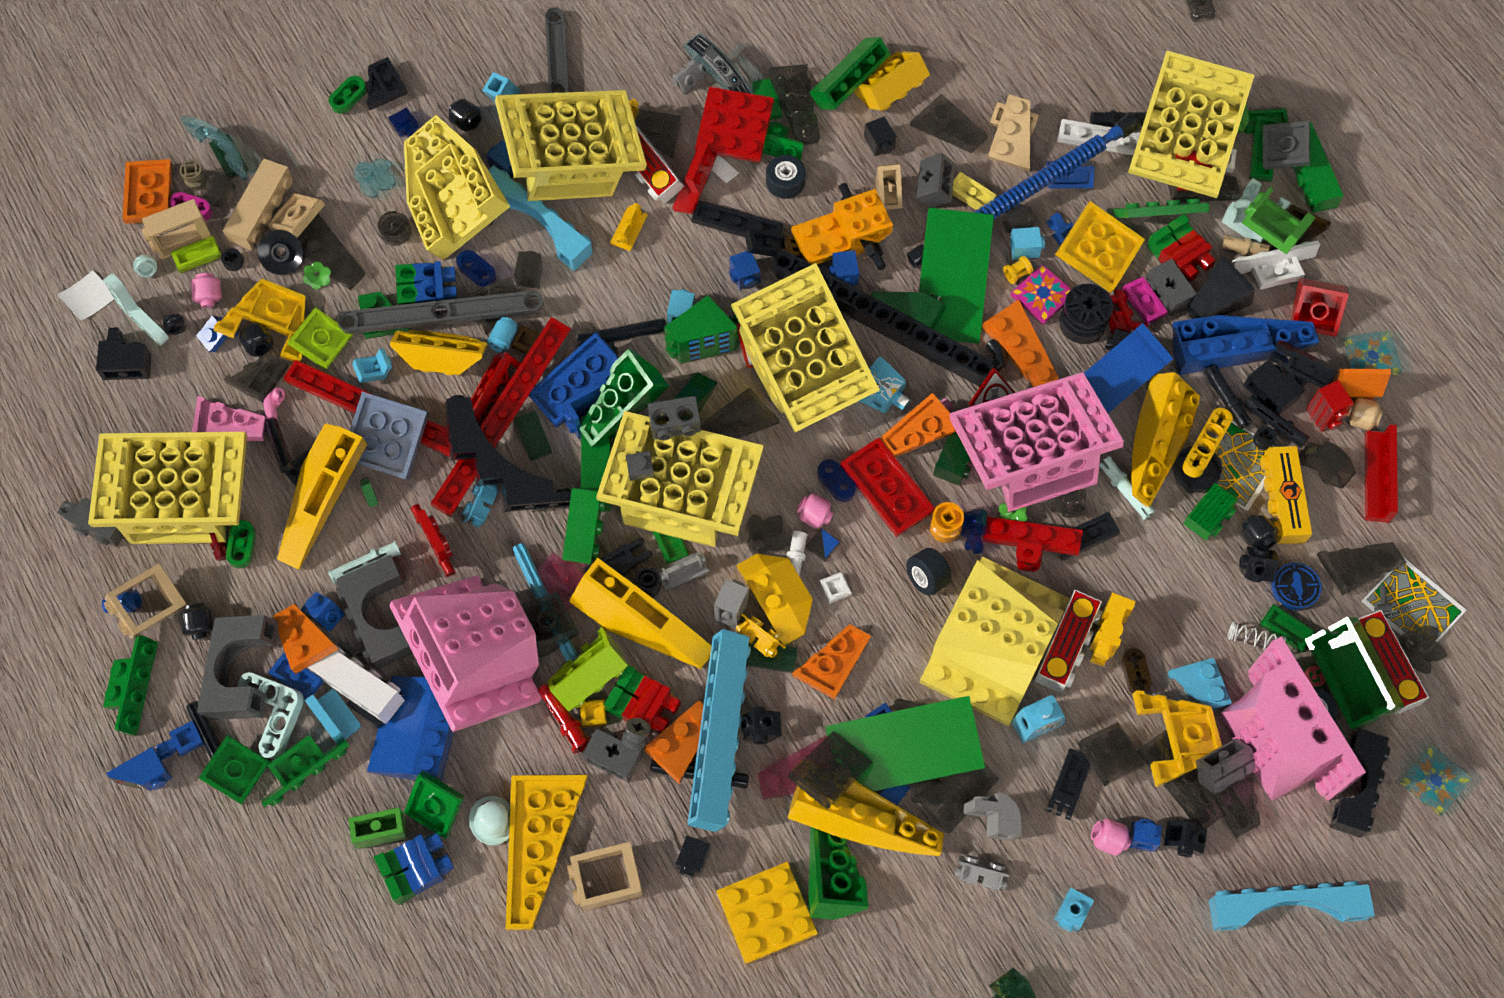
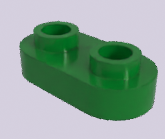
(346, 95)
(239, 546)

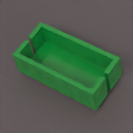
(1354, 673)

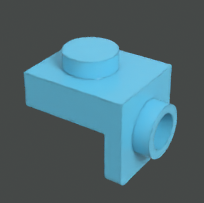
(373, 367)

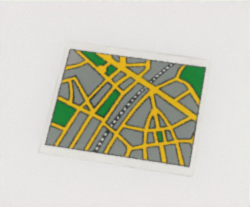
(1240, 465)
(1415, 601)

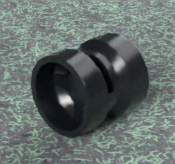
(650, 586)

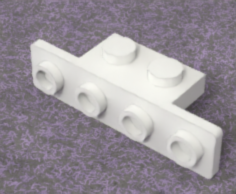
(1276, 267)

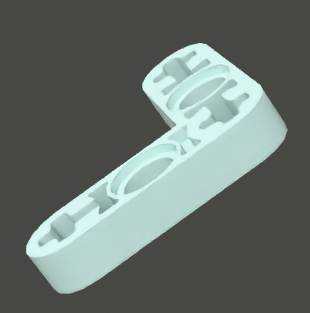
(128, 305)
(280, 702)

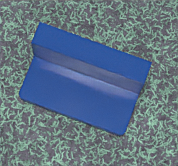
(1078, 178)

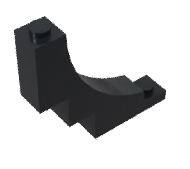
(519, 488)

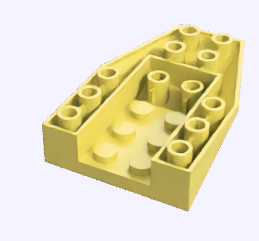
(448, 188)

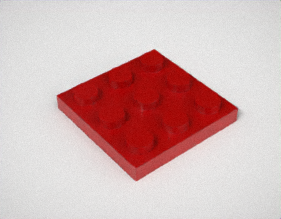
(735, 124)

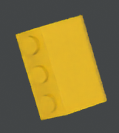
(892, 80)

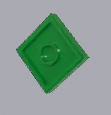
(234, 770)
(434, 804)

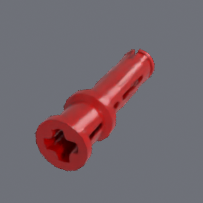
(569, 726)

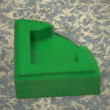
(368, 492)

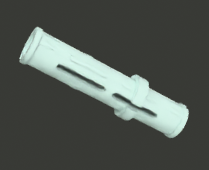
(1121, 481)
(390, 549)

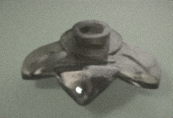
(768, 532)
(1425, 648)

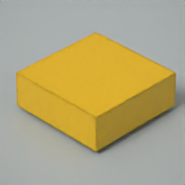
(593, 713)

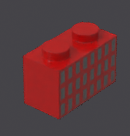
(1330, 406)

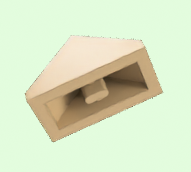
(889, 185)

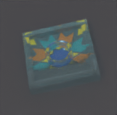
(1373, 352)
(1435, 780)

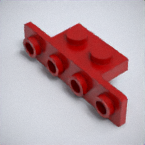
(695, 180)

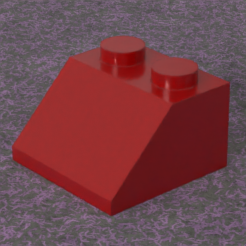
(1320, 304)

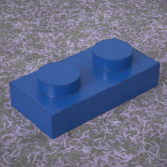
(303, 681)

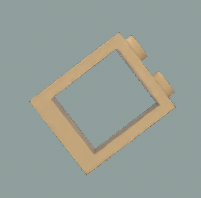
(172, 219)
(165, 587)
(610, 898)

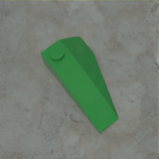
(629, 389)
(834, 878)

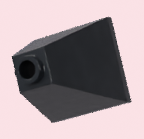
(1222, 292)

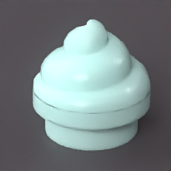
(145, 266)

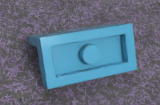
(334, 715)

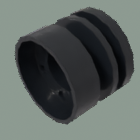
(1085, 324)

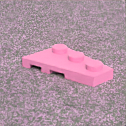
(219, 418)

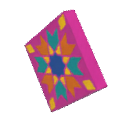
(1041, 294)

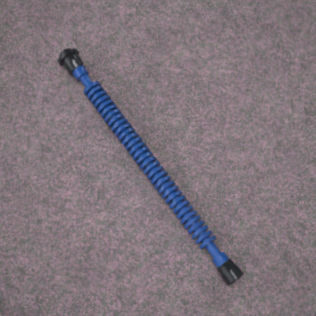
(1047, 175)

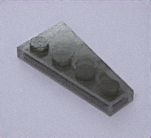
(322, 245)

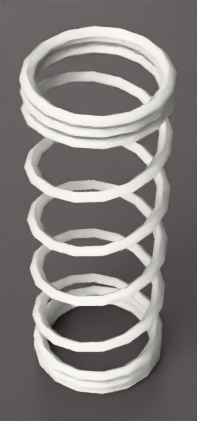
(1234, 627)

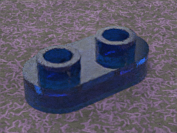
(478, 268)
(835, 479)

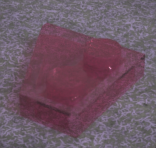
(560, 578)

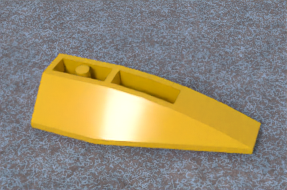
(1161, 433)
(318, 489)
(636, 616)
(869, 820)

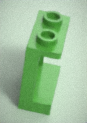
(1274, 222)

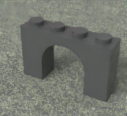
(358, 590)
(228, 640)

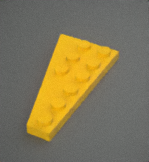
(538, 827)

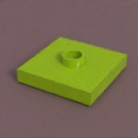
(319, 339)

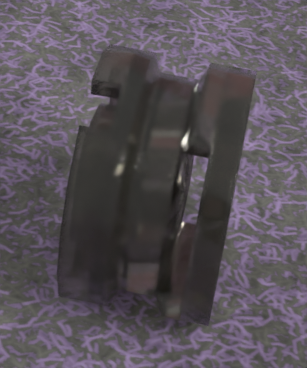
(394, 228)

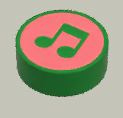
(1315, 676)

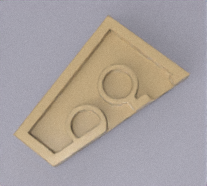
(1012, 136)

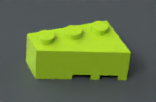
(588, 671)

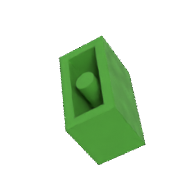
(378, 828)

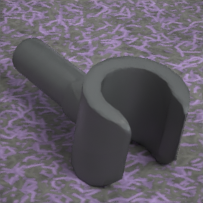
(1384, 606)
(353, 653)

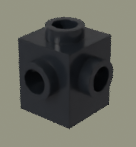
(1259, 564)
(761, 725)
(1185, 837)

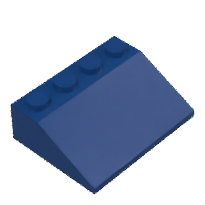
(414, 737)

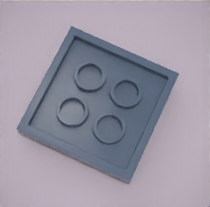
(391, 434)

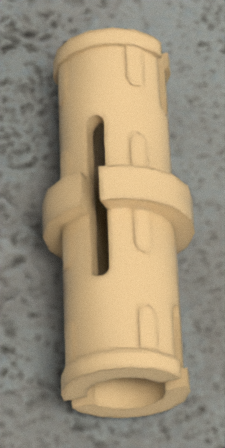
(1243, 246)

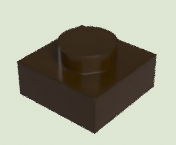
(524, 339)

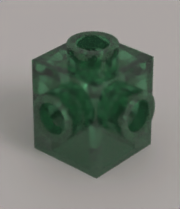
(1012, 985)

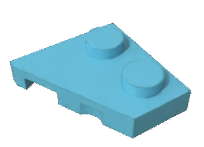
(1203, 683)

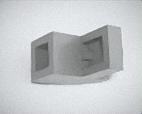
(1001, 814)

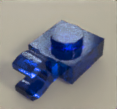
(403, 123)
(974, 526)

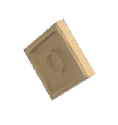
(296, 214)

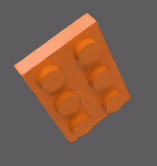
(146, 189)

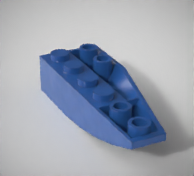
(1234, 340)

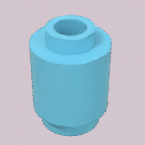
(502, 334)

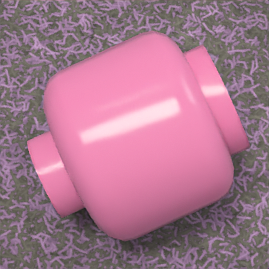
(206, 290)
(814, 510)
(1110, 836)

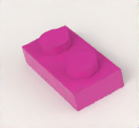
(1145, 300)

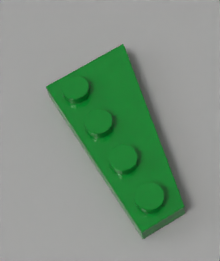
(1155, 209)

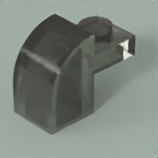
(1330, 461)

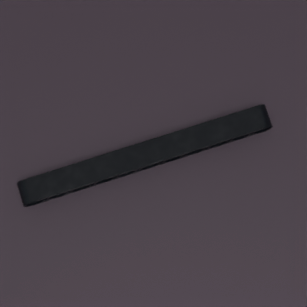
(894, 320)

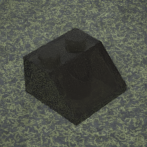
(550, 622)

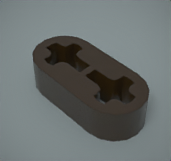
(1141, 670)

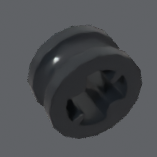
(227, 254)
(174, 324)
(1259, 441)

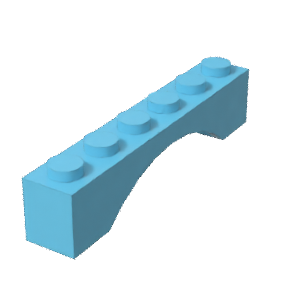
(570, 245)
(1344, 903)

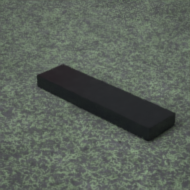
(731, 220)

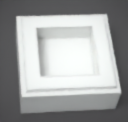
(835, 587)

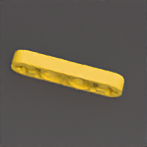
(1208, 442)

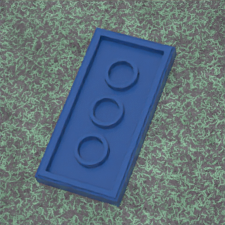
(577, 373)

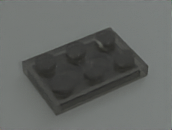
(830, 770)

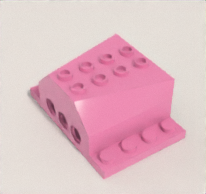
(1038, 440)
(471, 649)
(1290, 729)

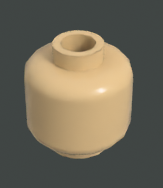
(1365, 414)

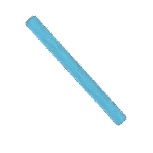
(539, 590)

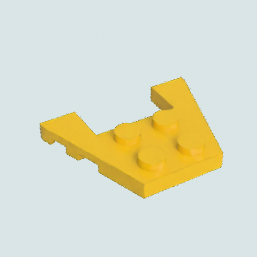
(271, 306)
(1189, 729)

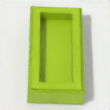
(196, 254)

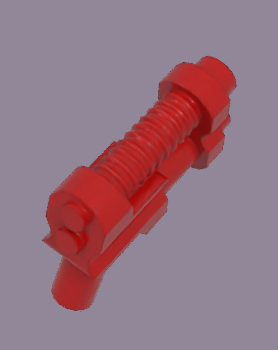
(1122, 319)

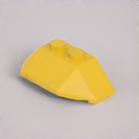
(438, 351)
(779, 594)

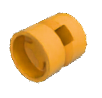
(946, 522)

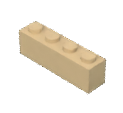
(258, 204)

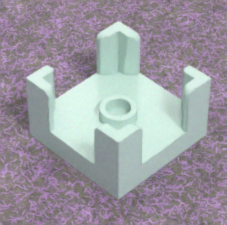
(1235, 212)

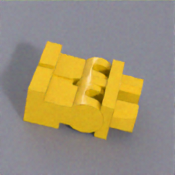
(1107, 637)

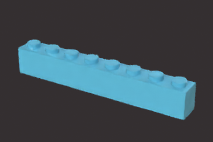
(719, 731)

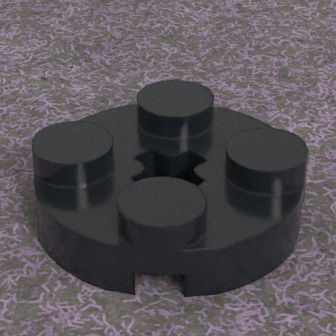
(1197, 484)

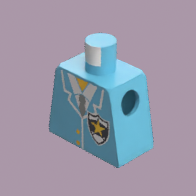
(890, 385)
(1040, 717)

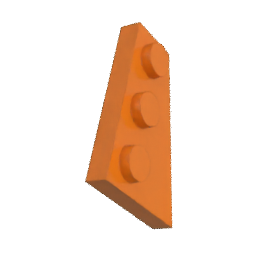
(919, 427)
(301, 639)
(833, 663)
(678, 743)

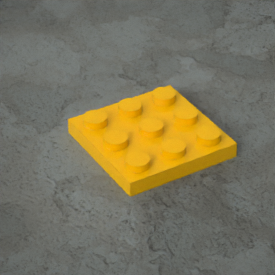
(1100, 247)
(766, 913)

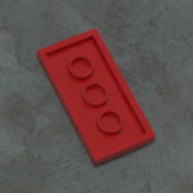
(887, 487)

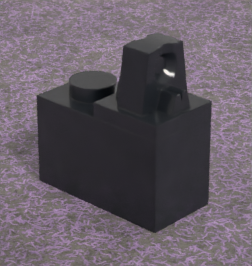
(122, 360)
(1275, 388)

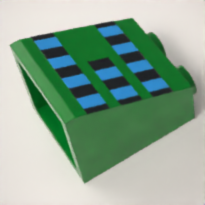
(700, 333)

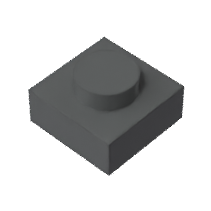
(639, 466)

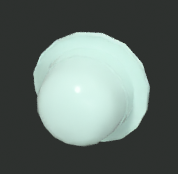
(490, 820)

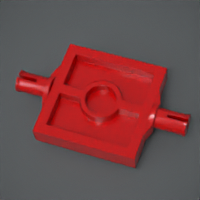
(435, 538)

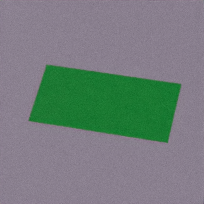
(957, 269)
(915, 743)

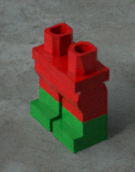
(1183, 246)
(642, 699)

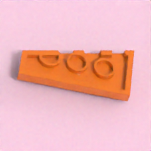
(1018, 338)

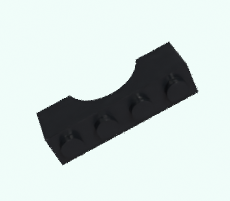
(1354, 813)

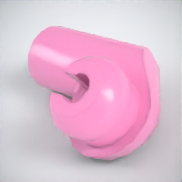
(272, 402)

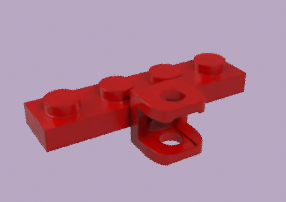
(1032, 540)

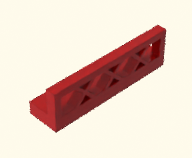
(491, 379)
(1381, 475)

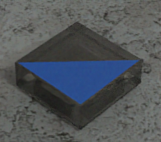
(823, 544)

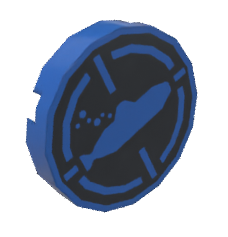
(1296, 586)

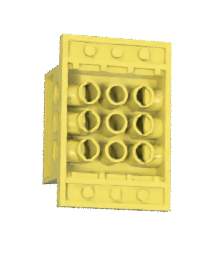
(1191, 109)
(570, 142)
(803, 348)
(168, 485)
(696, 485)
(994, 640)

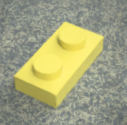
(971, 191)

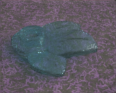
(376, 179)

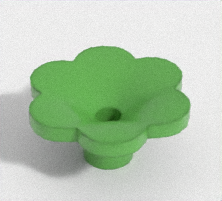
(318, 279)
(1017, 515)

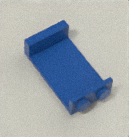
(1127, 367)
(579, 406)

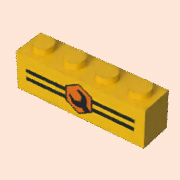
(1286, 494)

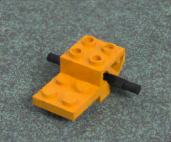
(854, 225)

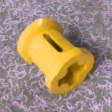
(1018, 270)

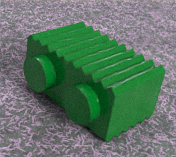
(1211, 511)

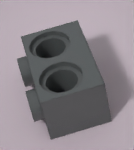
(673, 411)

